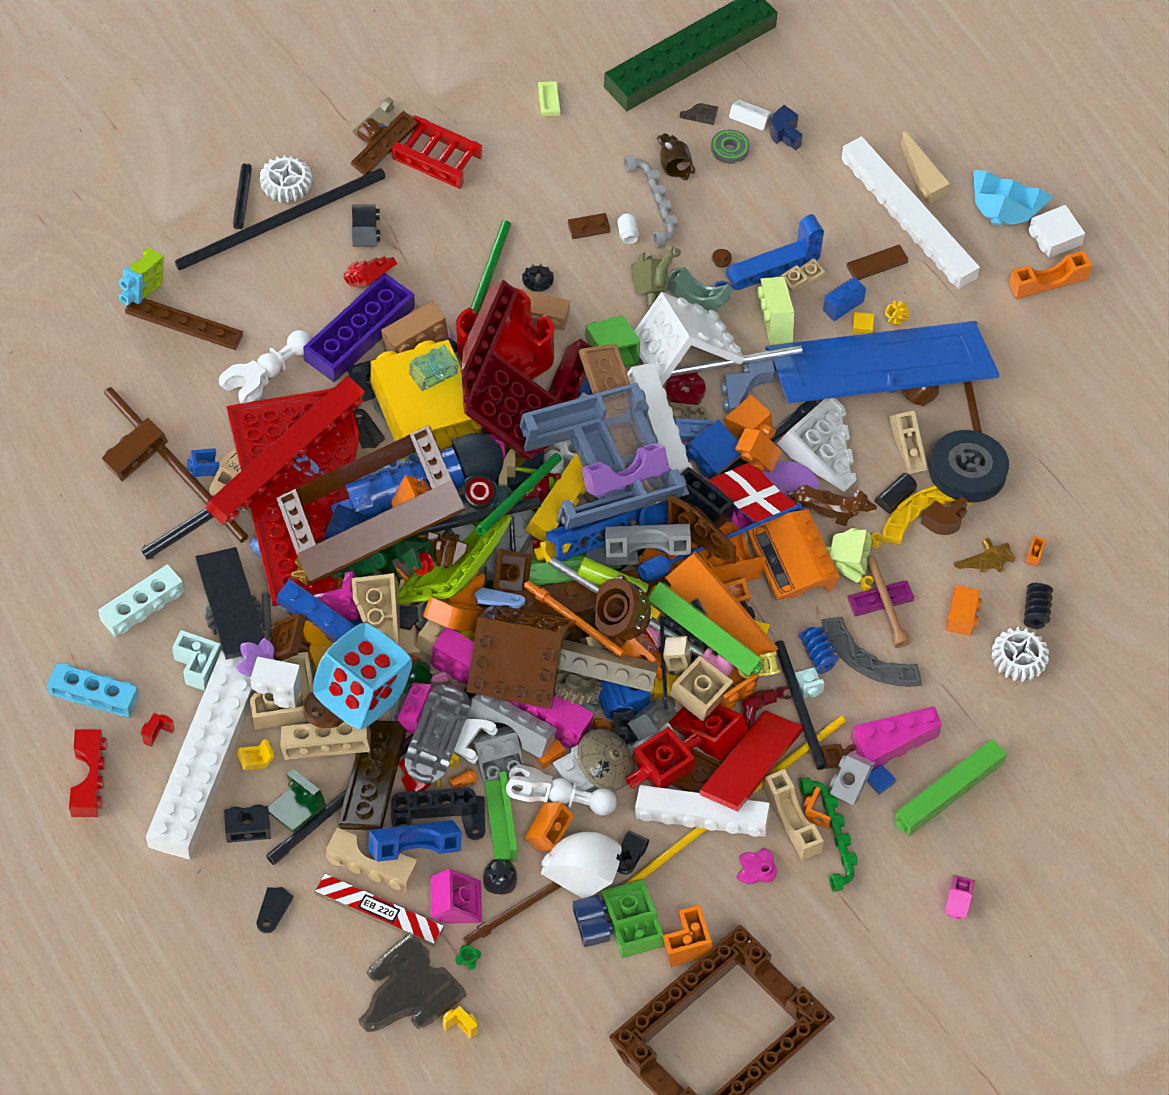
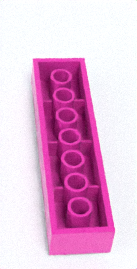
(453, 656)

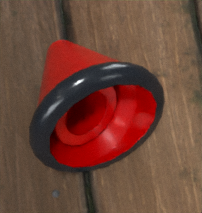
(479, 491)

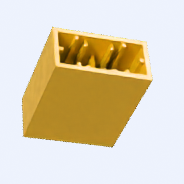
(412, 409)

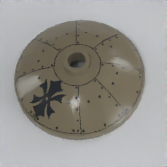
(605, 759)

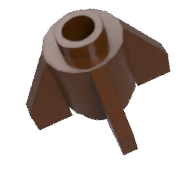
(447, 548)

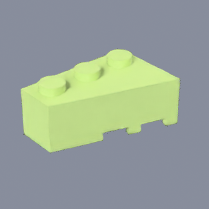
(777, 310)

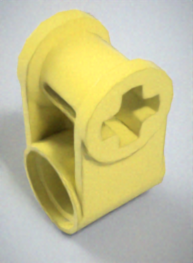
(773, 669)

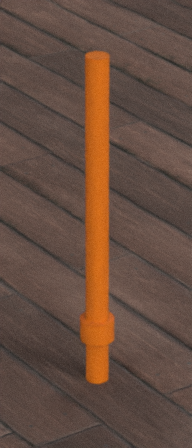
(544, 597)

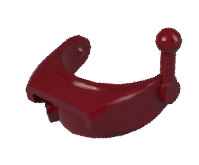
(542, 488)

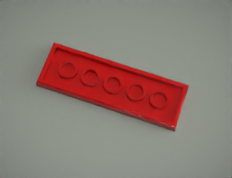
(751, 761)

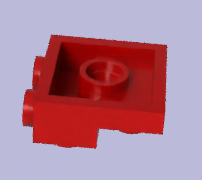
(366, 272)

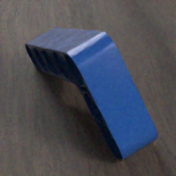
(781, 259)

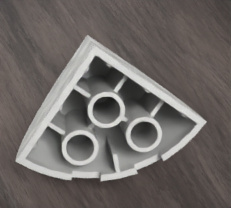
(583, 863)

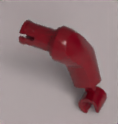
(758, 700)

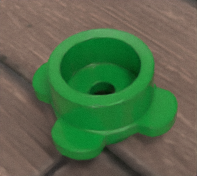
(466, 951)

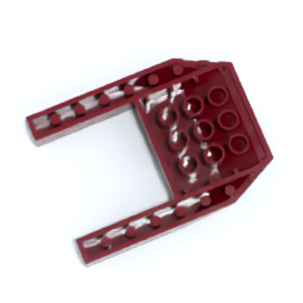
(496, 390)

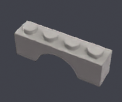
(672, 539)
(534, 733)

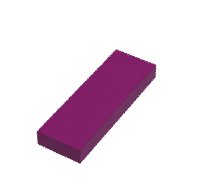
(871, 601)

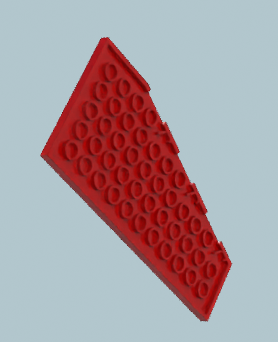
(255, 428)

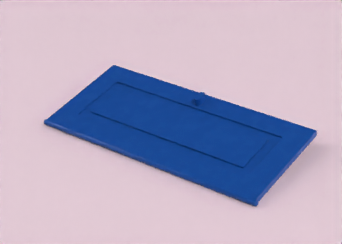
(884, 362)

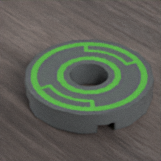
(730, 137)

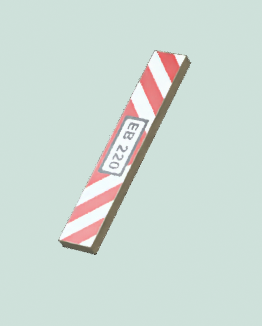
(379, 909)

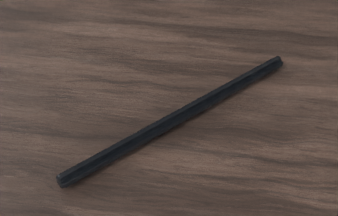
(279, 219)

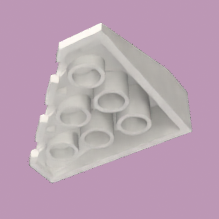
(821, 444)

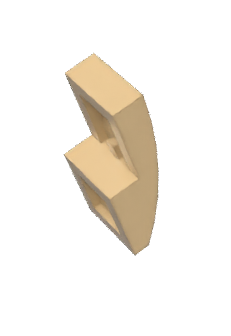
(508, 468)

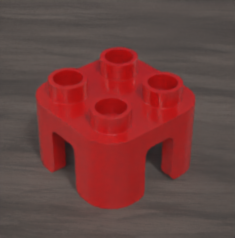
(520, 341)

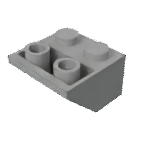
(497, 753)

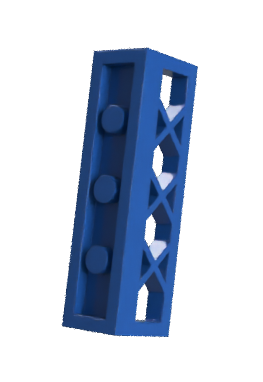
(563, 536)

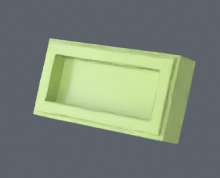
(549, 98)

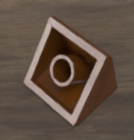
(511, 571)

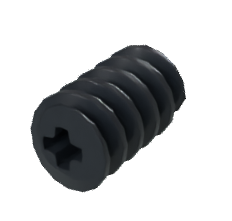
(1038, 605)

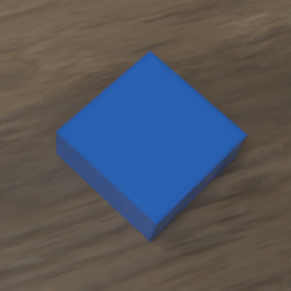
(881, 779)

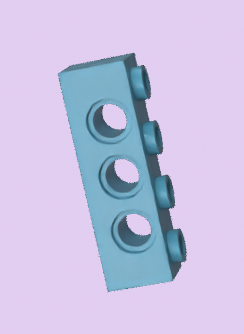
(121, 705)

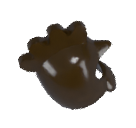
(672, 154)

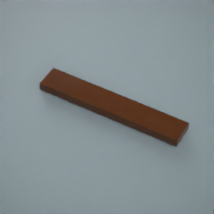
(185, 323)

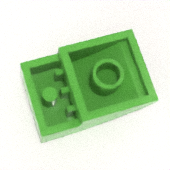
(633, 918)

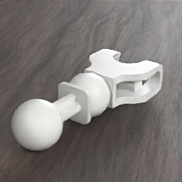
(255, 375)
(540, 787)

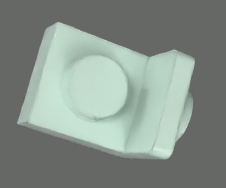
(810, 682)

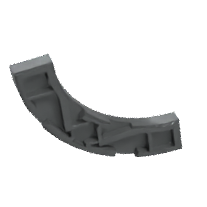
(866, 663)

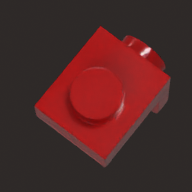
(153, 727)

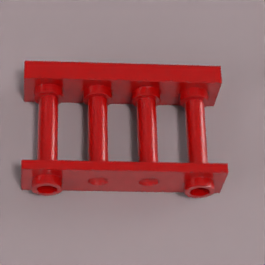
(433, 167)

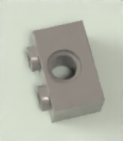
(860, 768)

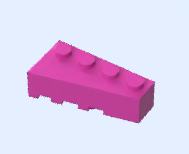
(895, 735)

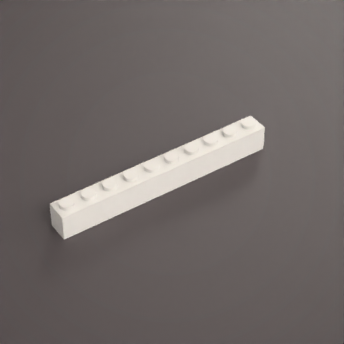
(910, 213)

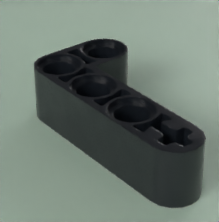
(434, 808)

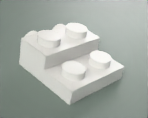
(569, 768)

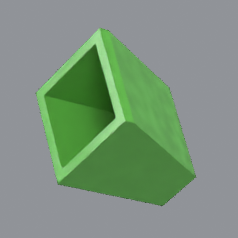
(615, 331)

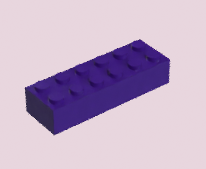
(358, 327)

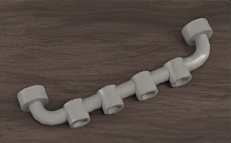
(657, 192)

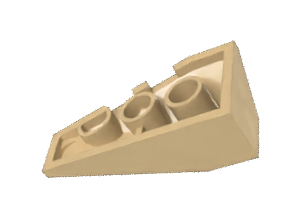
(379, 603)

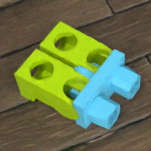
(142, 277)

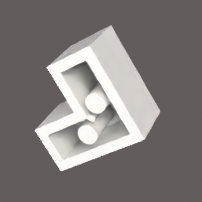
(277, 678)

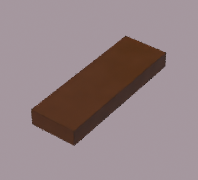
(877, 262)

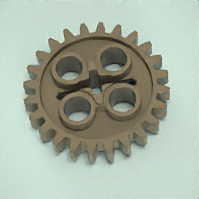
(577, 687)

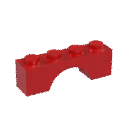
(85, 796)

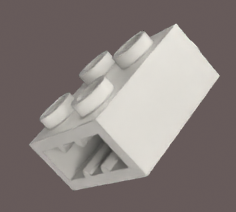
(1056, 231)

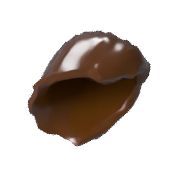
(921, 395)

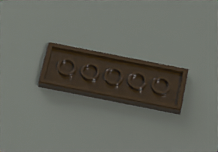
(373, 778)

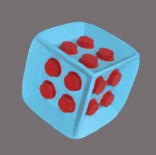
(362, 675)

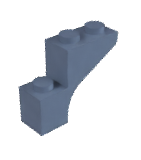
(740, 384)

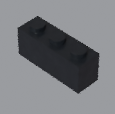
(707, 498)

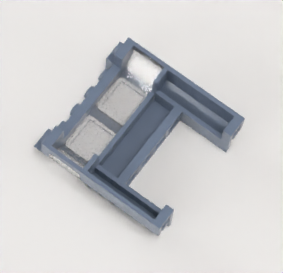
(609, 431)

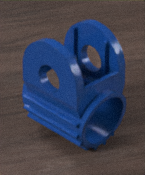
(620, 697)

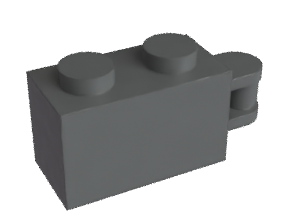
(652, 717)

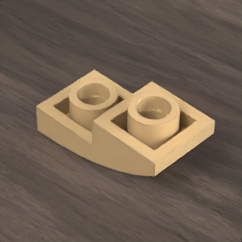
(805, 275)

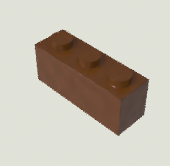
(134, 449)

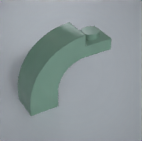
(684, 285)

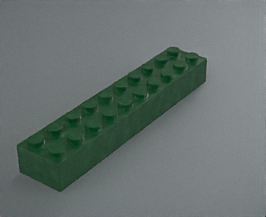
(689, 51)

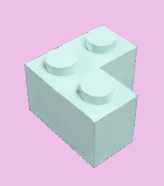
(199, 655)

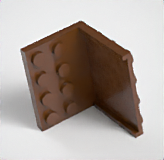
(517, 655)

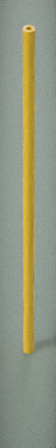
(664, 857)

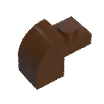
(944, 520)

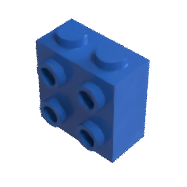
(713, 449)

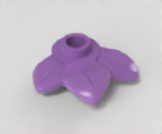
(250, 653)

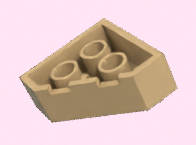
(268, 715)

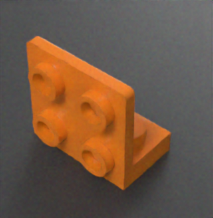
(739, 690)

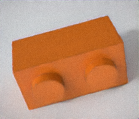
(1035, 551)
(556, 752)

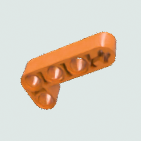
(453, 614)

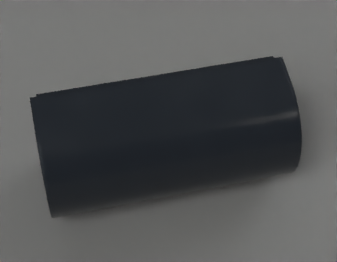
(896, 492)

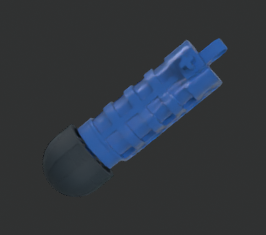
(469, 456)

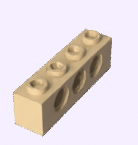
(311, 741)

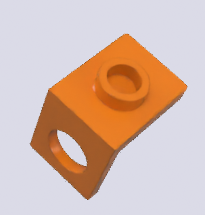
(810, 814)

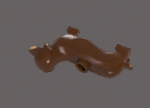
(832, 504)

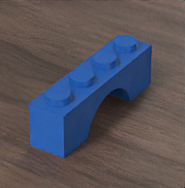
(298, 600)
(437, 836)

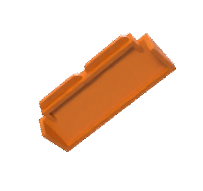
(696, 580)

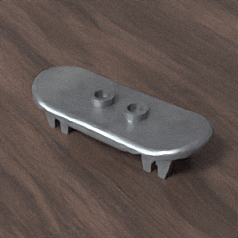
(437, 733)

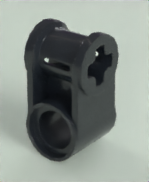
(632, 850)

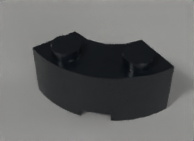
(364, 225)

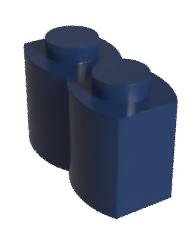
(592, 921)

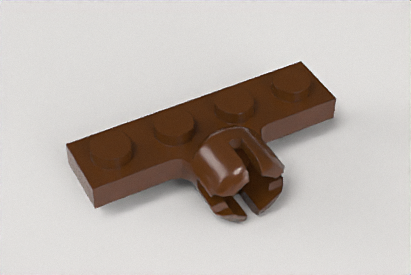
(380, 140)

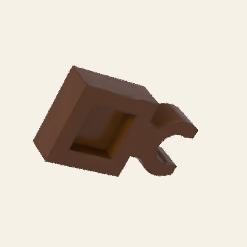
(834, 754)

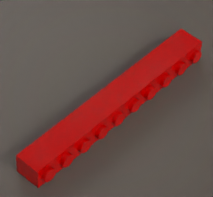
(285, 450)

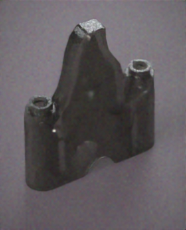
(411, 988)

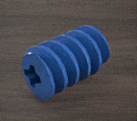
(819, 649)

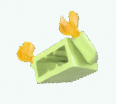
(850, 554)

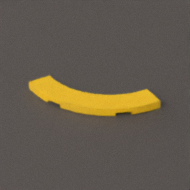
(910, 510)

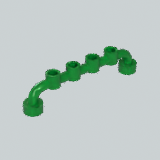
(841, 839)

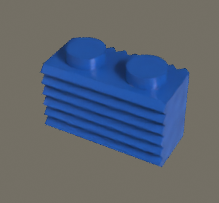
(844, 298)

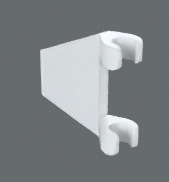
(468, 733)

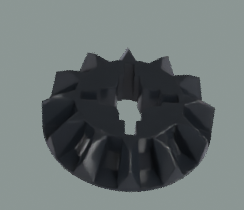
(544, 282)

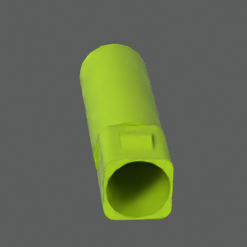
(600, 573)

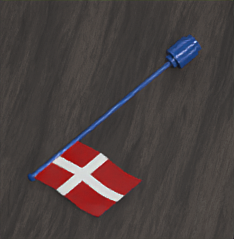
(752, 496)

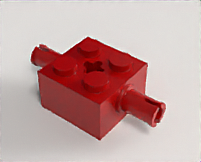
(663, 759)

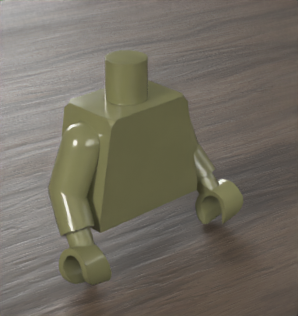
(651, 274)

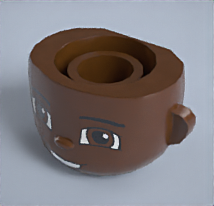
(622, 610)

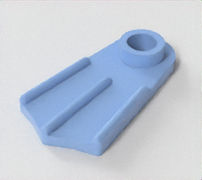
(498, 598)

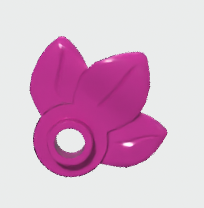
(755, 864)

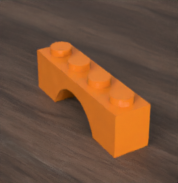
(1070, 270)

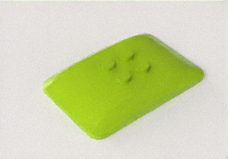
(451, 581)

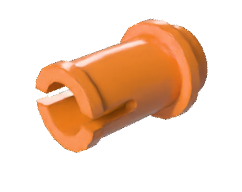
(463, 779)

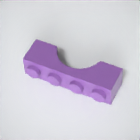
(649, 462)

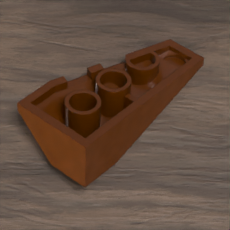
(702, 529)

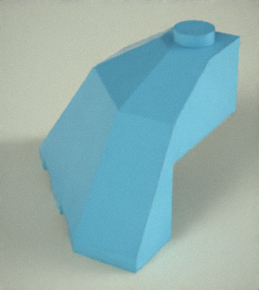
(1006, 200)

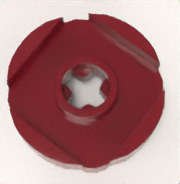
(691, 380)

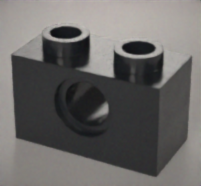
(240, 832)

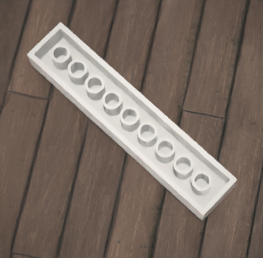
(202, 760)

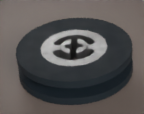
(958, 452)

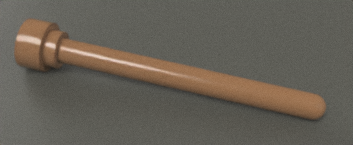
(900, 637)

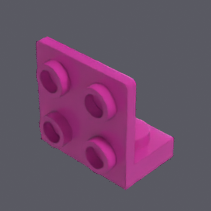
(342, 599)

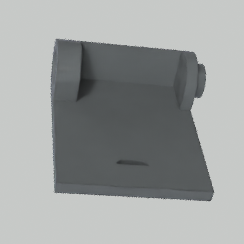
(599, 553)

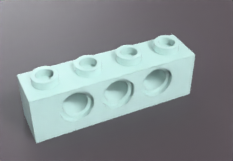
(163, 579)

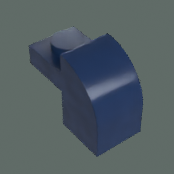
(783, 127)

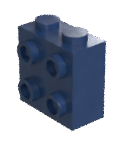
(342, 520)

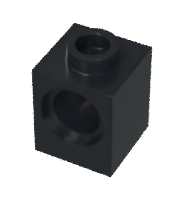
(621, 719)

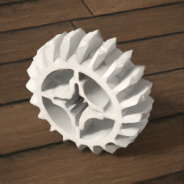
(286, 179)
(1013, 644)

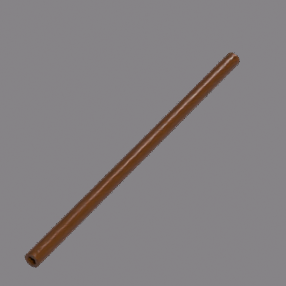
(171, 459)

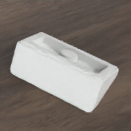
(750, 114)

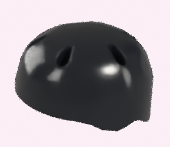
(500, 870)

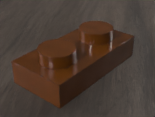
(589, 226)

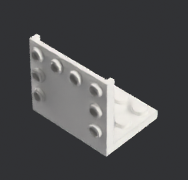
(676, 325)

